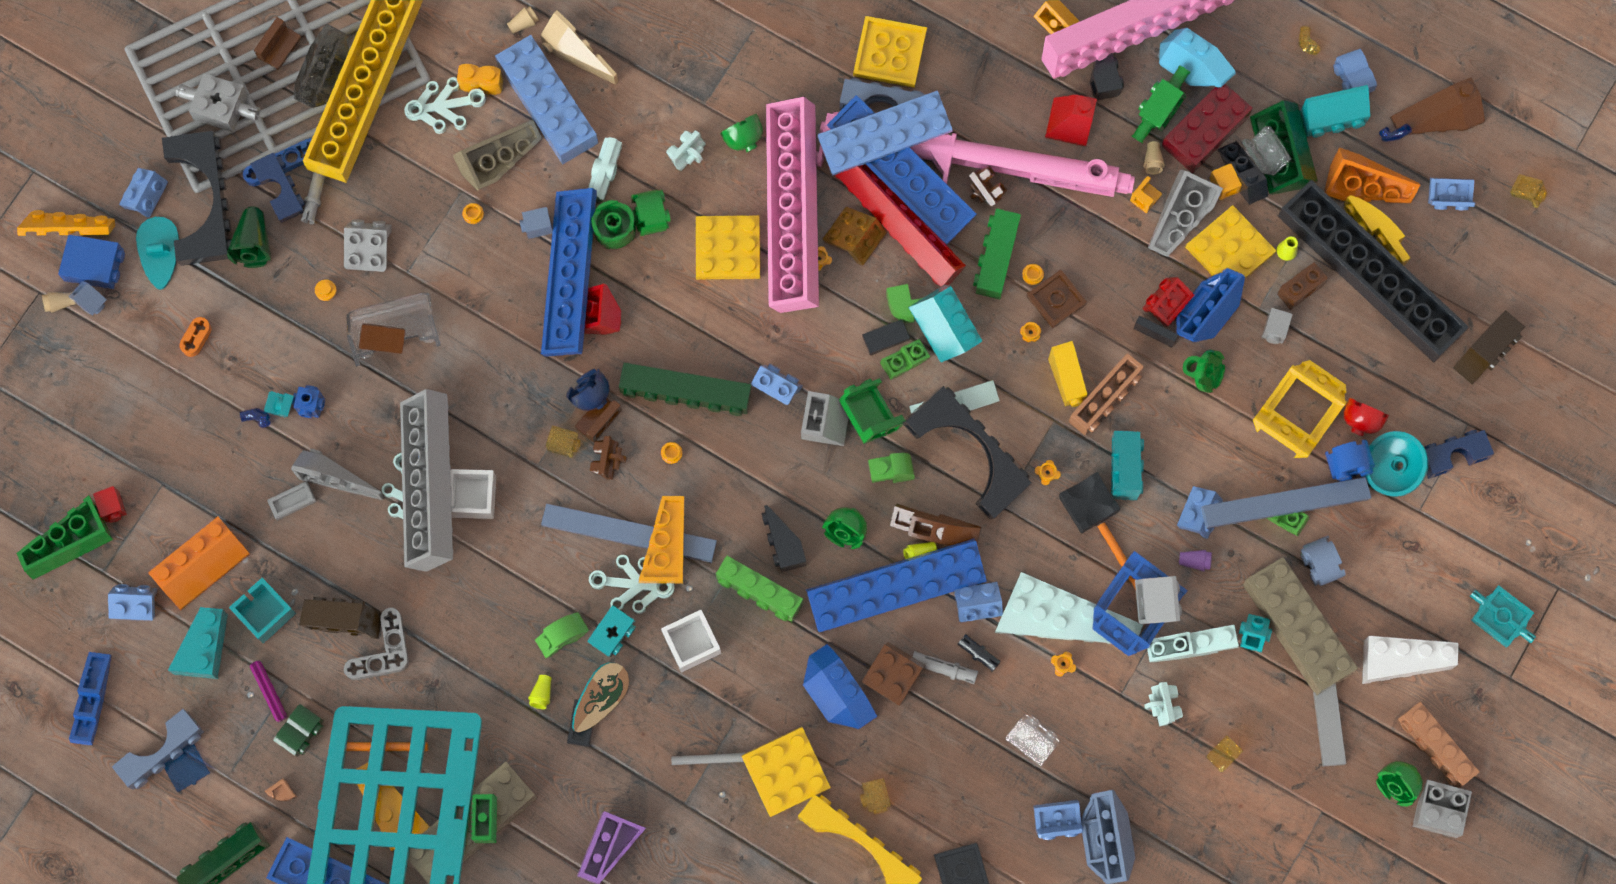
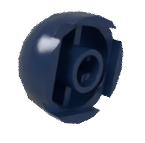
(590, 392)

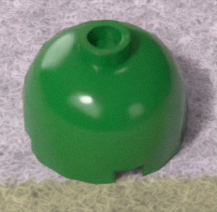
(744, 134)
(845, 527)
(1401, 782)

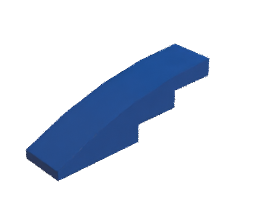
(90, 698)

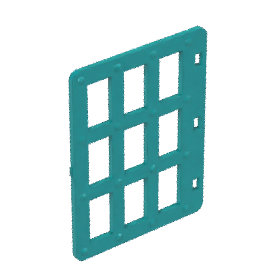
(456, 786)

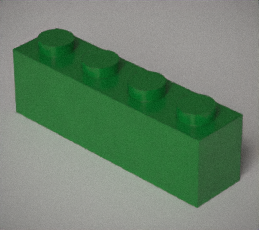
(997, 254)

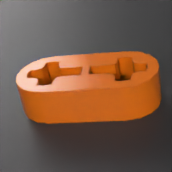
(199, 339)

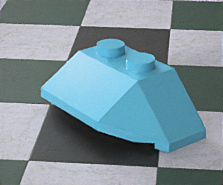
(1196, 55)

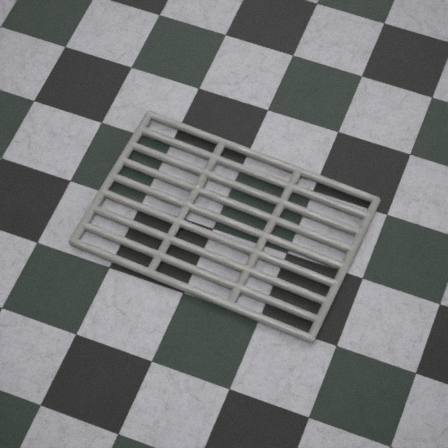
(231, 66)

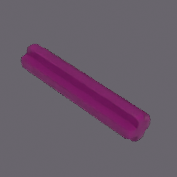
(268, 691)

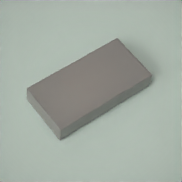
(291, 500)

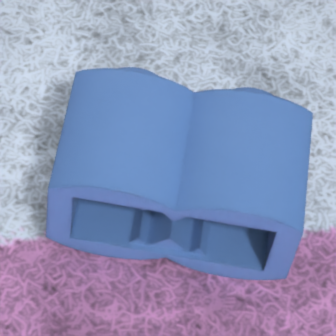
(1354, 71)

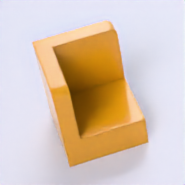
(1227, 179)
(1145, 195)

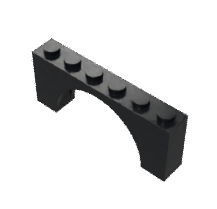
(212, 238)
(1004, 478)

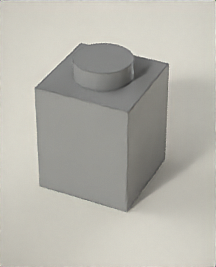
(1276, 326)

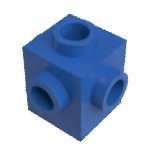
(312, 407)

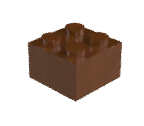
(893, 673)

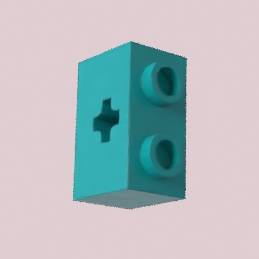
(600, 637)

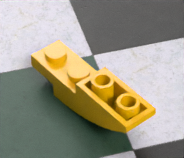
(1377, 223)

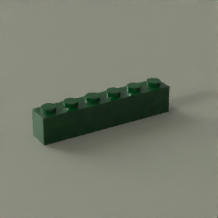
(685, 388)

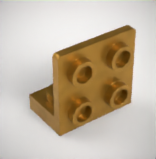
(856, 234)

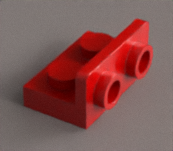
(1168, 300)

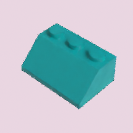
(1336, 111)
(945, 323)

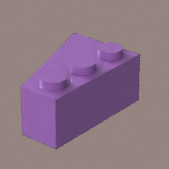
(608, 844)

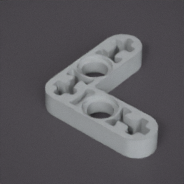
(391, 651)

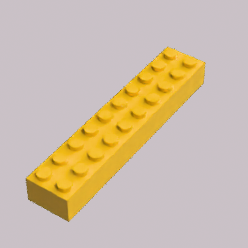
(360, 87)

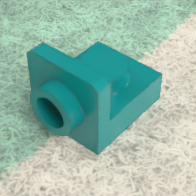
(278, 404)

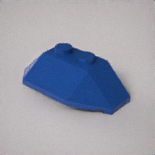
(1211, 306)
(836, 690)

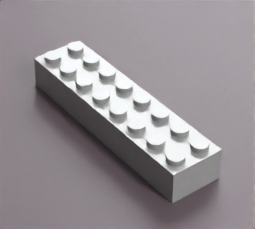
(426, 480)

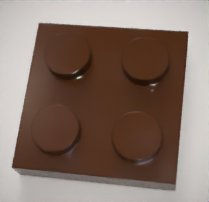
(1056, 299)

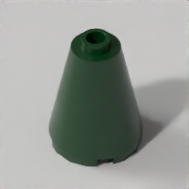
(250, 240)

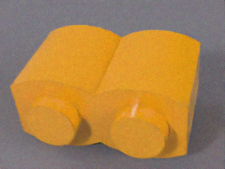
(486, 78)

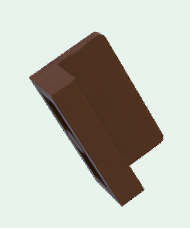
(277, 44)
(381, 338)
(598, 420)

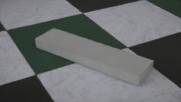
(1329, 728)

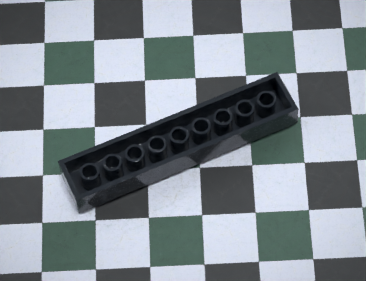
(1372, 271)

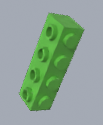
(759, 588)

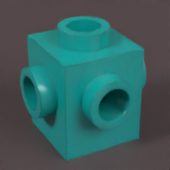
(1255, 632)

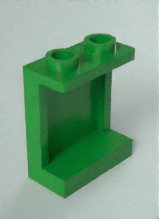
(869, 411)

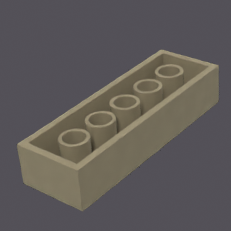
(1300, 626)
(512, 799)

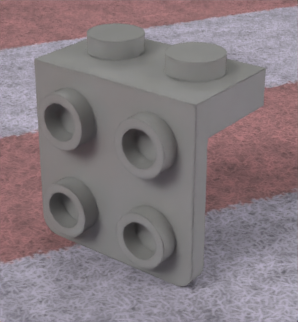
(366, 245)

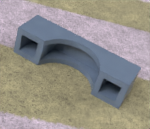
(874, 93)
(180, 732)

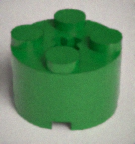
(650, 212)
(613, 236)

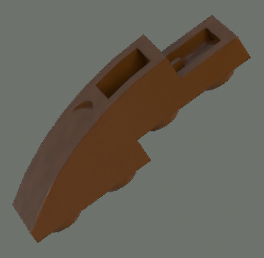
(933, 528)

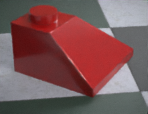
(1071, 119)
(602, 311)

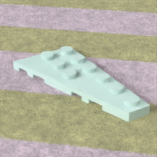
(1052, 613)

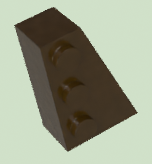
(1489, 347)
(340, 617)

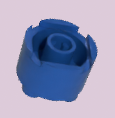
(1350, 460)

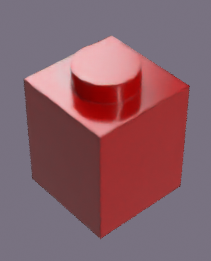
(110, 504)

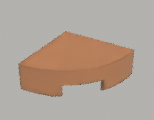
(281, 791)

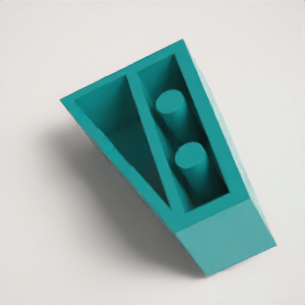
(1126, 465)
(202, 645)

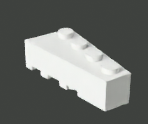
(1399, 657)

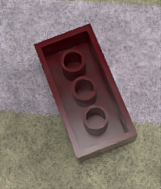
(1207, 127)

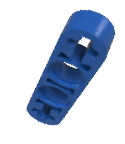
(303, 145)

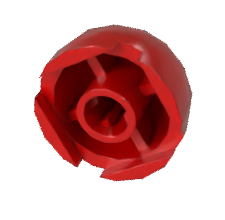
(1363, 418)

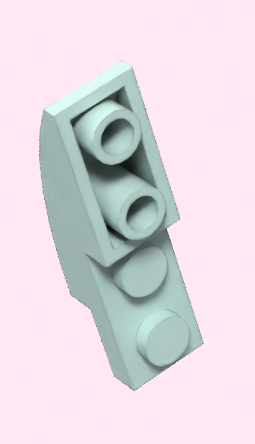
(974, 396)
(1193, 644)

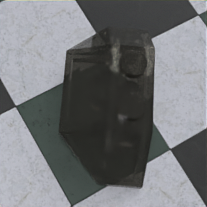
(321, 67)

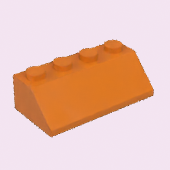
(199, 563)

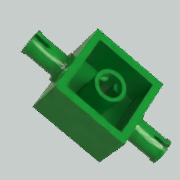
(1162, 104)

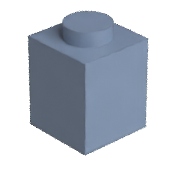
(536, 223)
(88, 298)

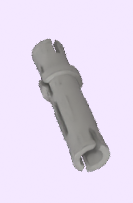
(313, 201)
(949, 669)

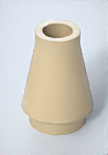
(524, 19)
(1153, 160)
(56, 300)

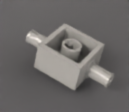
(218, 102)

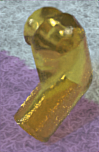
(1306, 42)

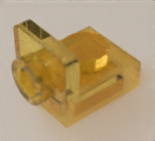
(1529, 189)

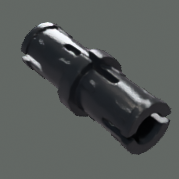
(979, 652)

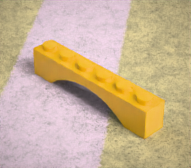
(823, 818)

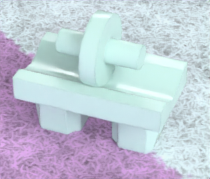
(688, 152)
(1161, 703)

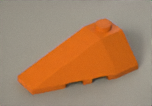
(1367, 180)

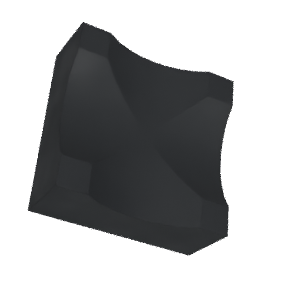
(1089, 503)

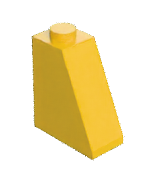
(1068, 374)

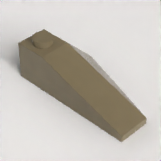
(493, 157)

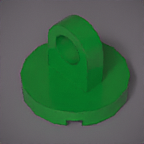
(1208, 371)

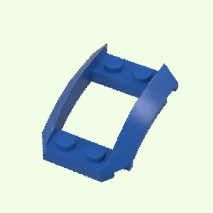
(1111, 628)

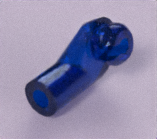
(1398, 134)
(256, 414)

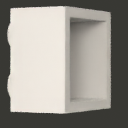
(472, 493)
(691, 641)

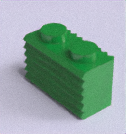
(484, 818)

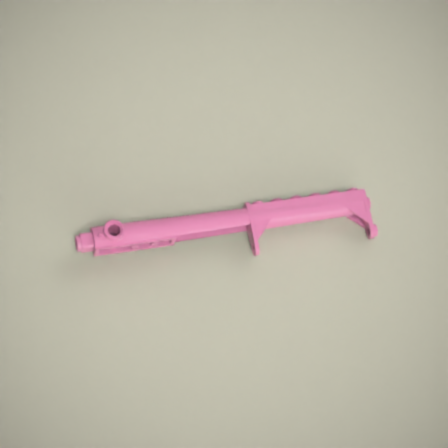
(1040, 168)

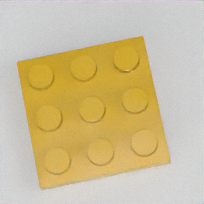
(889, 51)
(1230, 244)
(727, 247)
(785, 771)

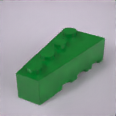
(66, 540)

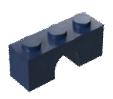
(271, 170)
(1473, 447)

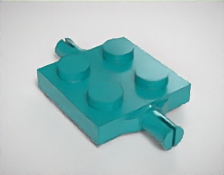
(1502, 616)

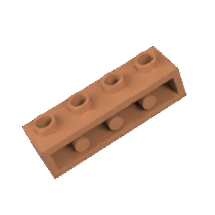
(1103, 397)
(1438, 745)

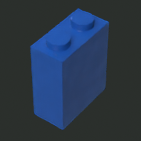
(91, 261)

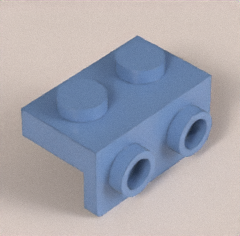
(143, 192)
(1451, 192)
(776, 384)
(1191, 516)
(131, 602)
(978, 602)
(1058, 819)

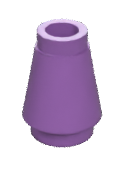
(1196, 559)

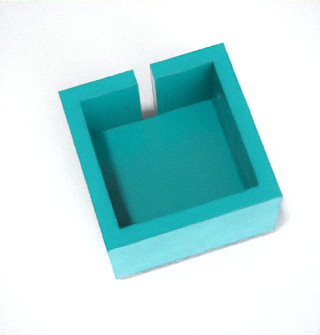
(264, 613)

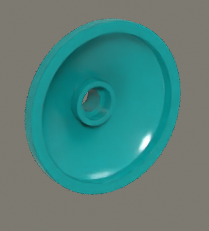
(1387, 453)

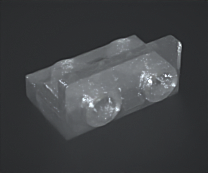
(1267, 151)
(1033, 739)

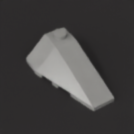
(1184, 209)
(323, 471)

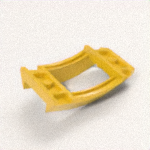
(1286, 431)

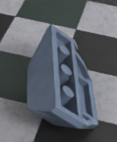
(1108, 837)

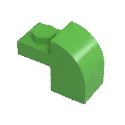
(899, 301)
(895, 467)
(561, 633)

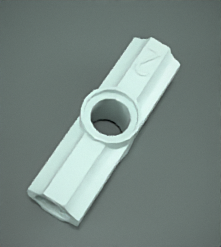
(605, 167)

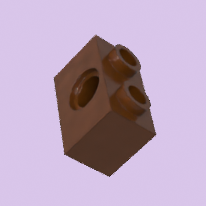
(1302, 286)

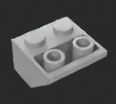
(824, 419)
(1158, 600)
(1442, 809)

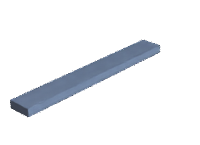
(1285, 502)
(619, 531)

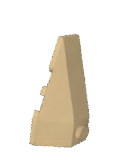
(564, 42)

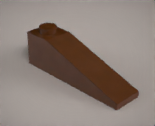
(1452, 108)

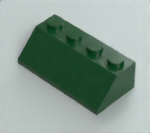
(1289, 128)
(226, 858)

